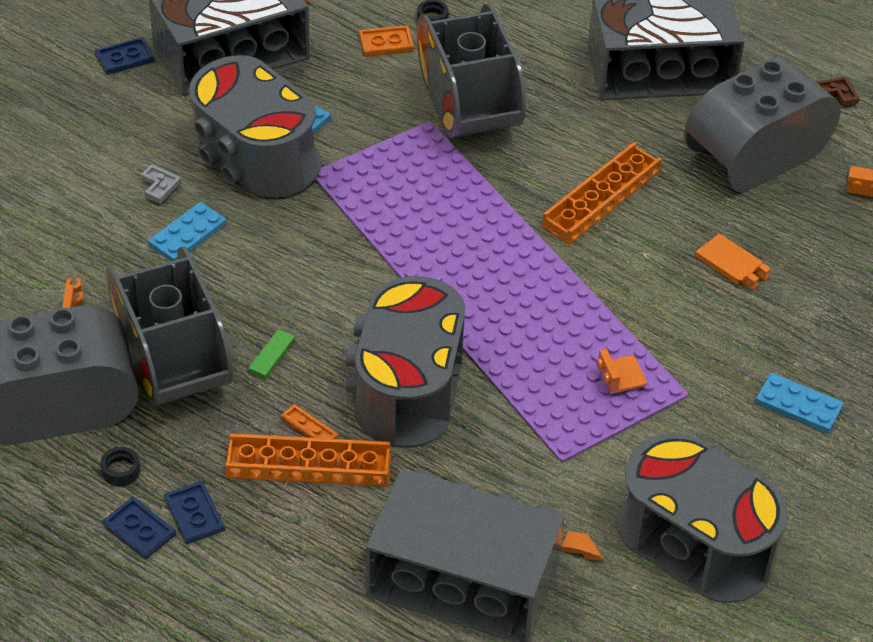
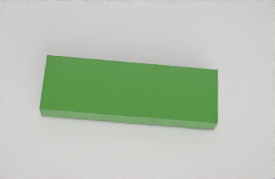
(271, 354)

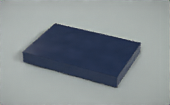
(124, 55)
(194, 512)
(139, 528)

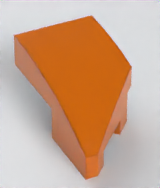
(581, 543)

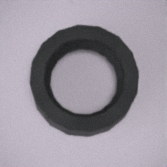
(433, 6)
(123, 478)

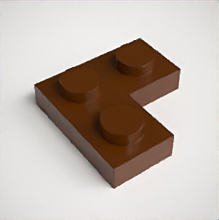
(842, 89)

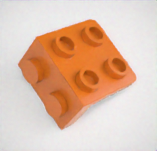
(860, 181)
(620, 373)

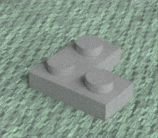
(162, 183)

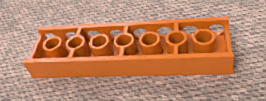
(600, 193)
(308, 460)

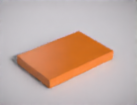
(386, 41)

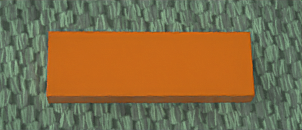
(307, 424)

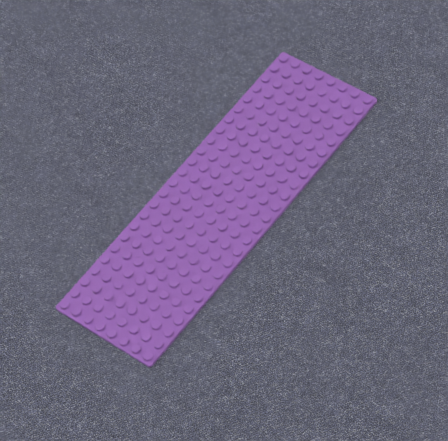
(525, 310)

